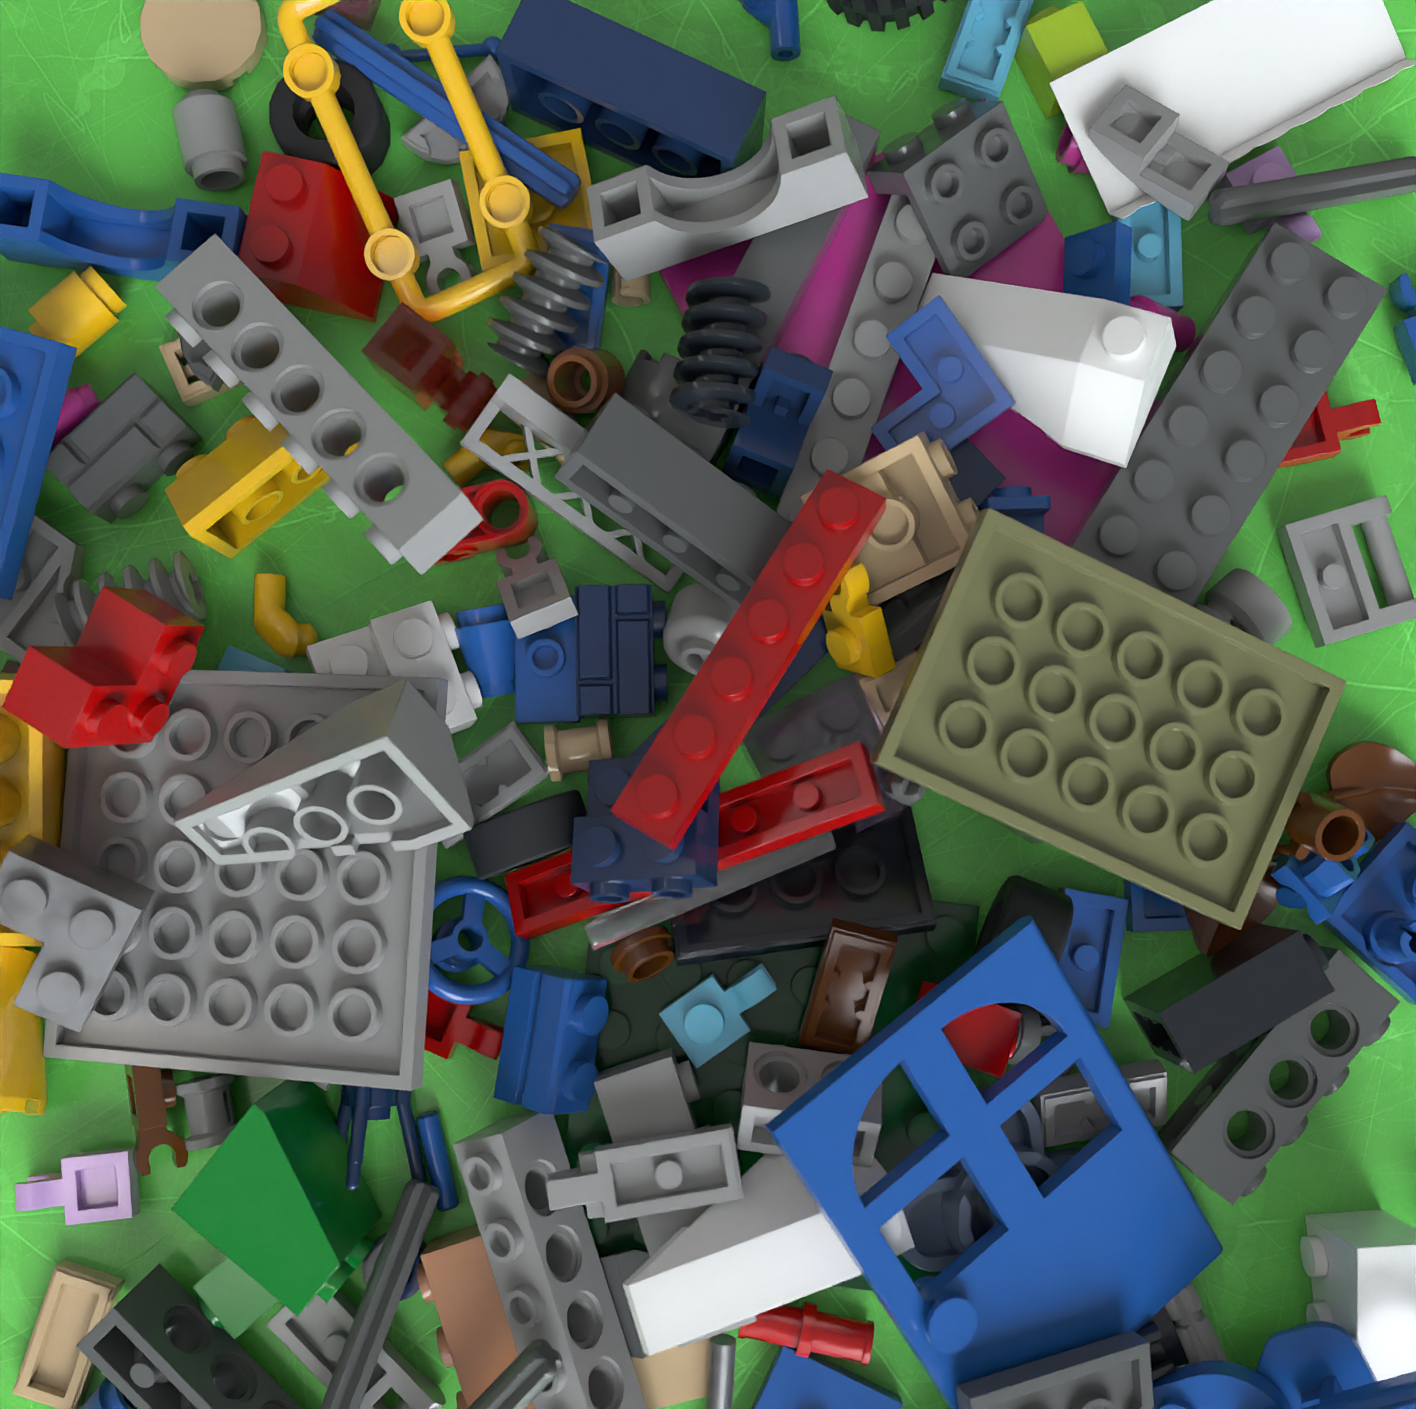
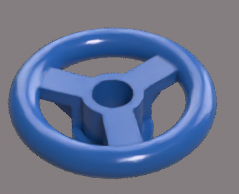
(453, 958)

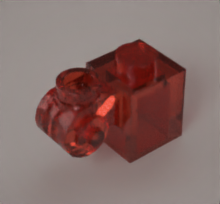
(427, 368)

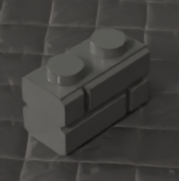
(123, 450)

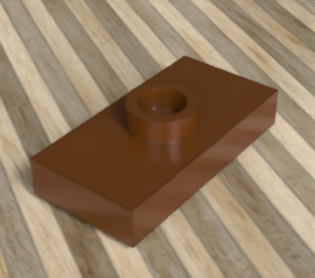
(847, 987)

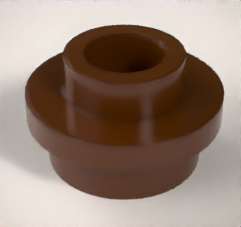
(643, 954)

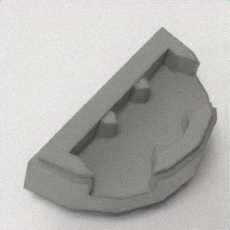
(438, 146)

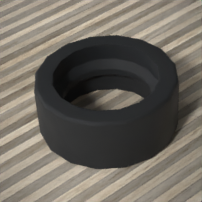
(524, 834)

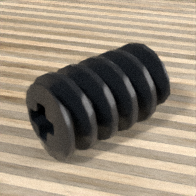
(715, 348)

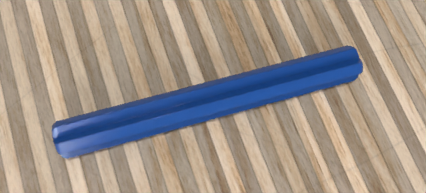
(428, 98)

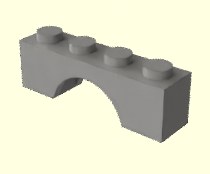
(660, 220)

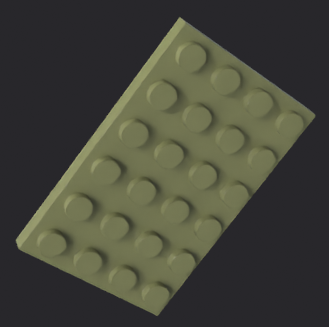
(1108, 719)

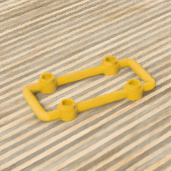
(389, 252)

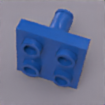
(1380, 911)

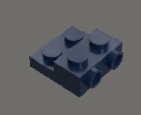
(619, 859)

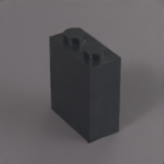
(1230, 996)

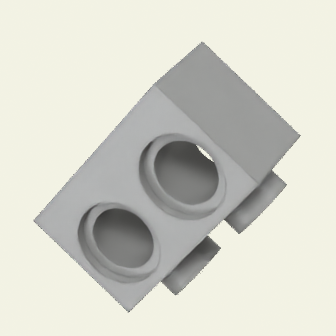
(780, 1076)

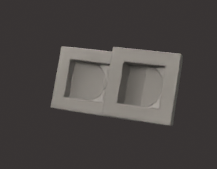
(1143, 145)

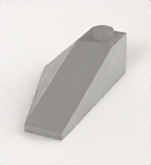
(354, 779)

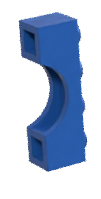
(69, 231)

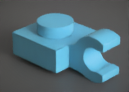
(711, 1017)

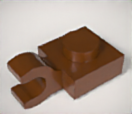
(149, 1095)

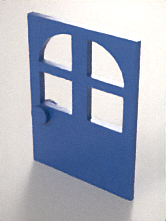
(1067, 1259)

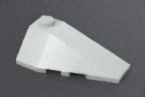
(746, 1257)

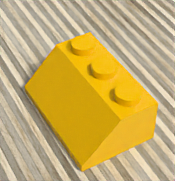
(241, 487)

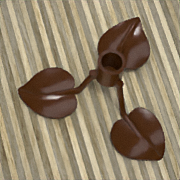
(1367, 789)

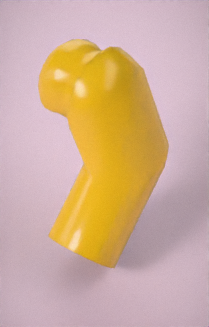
(465, 465)
(274, 623)

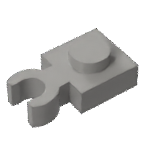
(440, 228)
(533, 590)

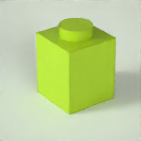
(1054, 46)

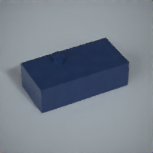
(627, 92)

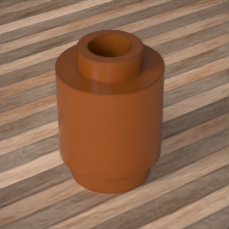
(569, 384)

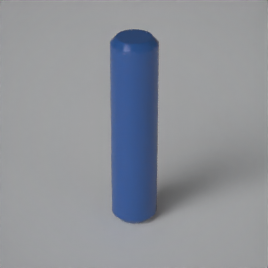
(437, 1159)

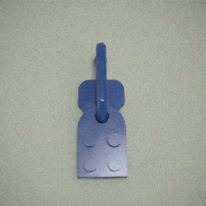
(1298, 1369)

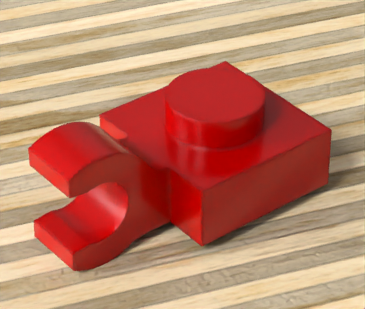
(1327, 426)
(453, 1024)

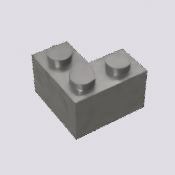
(81, 918)

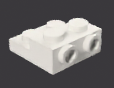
(408, 645)

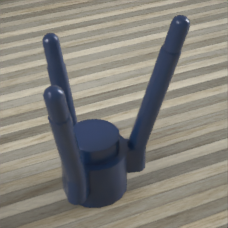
(373, 1103)

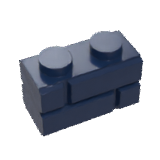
(618, 651)

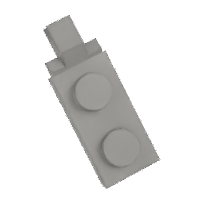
(651, 1175)

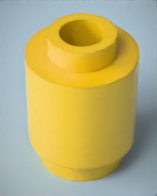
(77, 310)

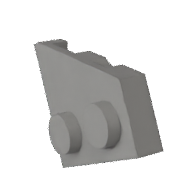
(48, 567)

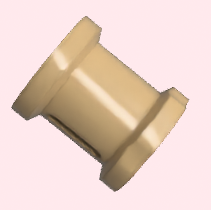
(573, 748)

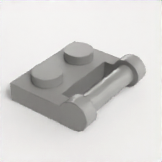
(1333, 575)

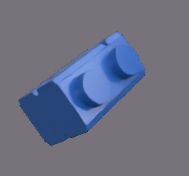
(551, 1039)

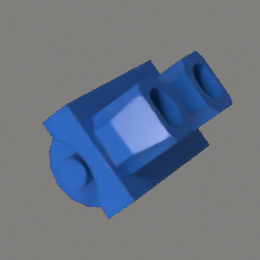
(1316, 881)

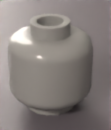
(694, 626)

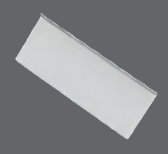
(1234, 76)

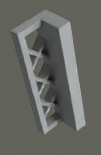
(560, 434)

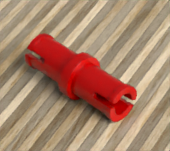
(813, 1332)

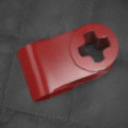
(485, 536)

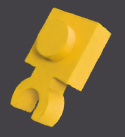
(856, 629)

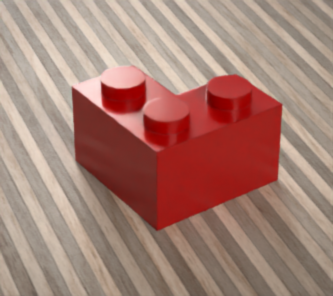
(115, 678)

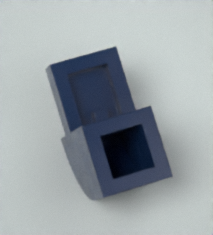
(783, 409)

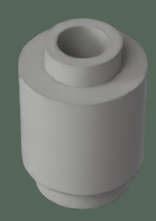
(210, 140)

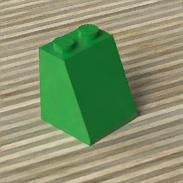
(281, 1198)

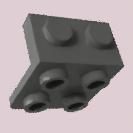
(964, 183)

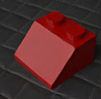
(310, 238)

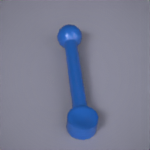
(488, 47)

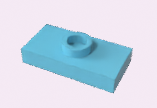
(984, 48)

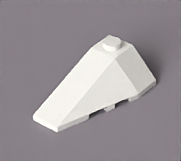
(1068, 360)

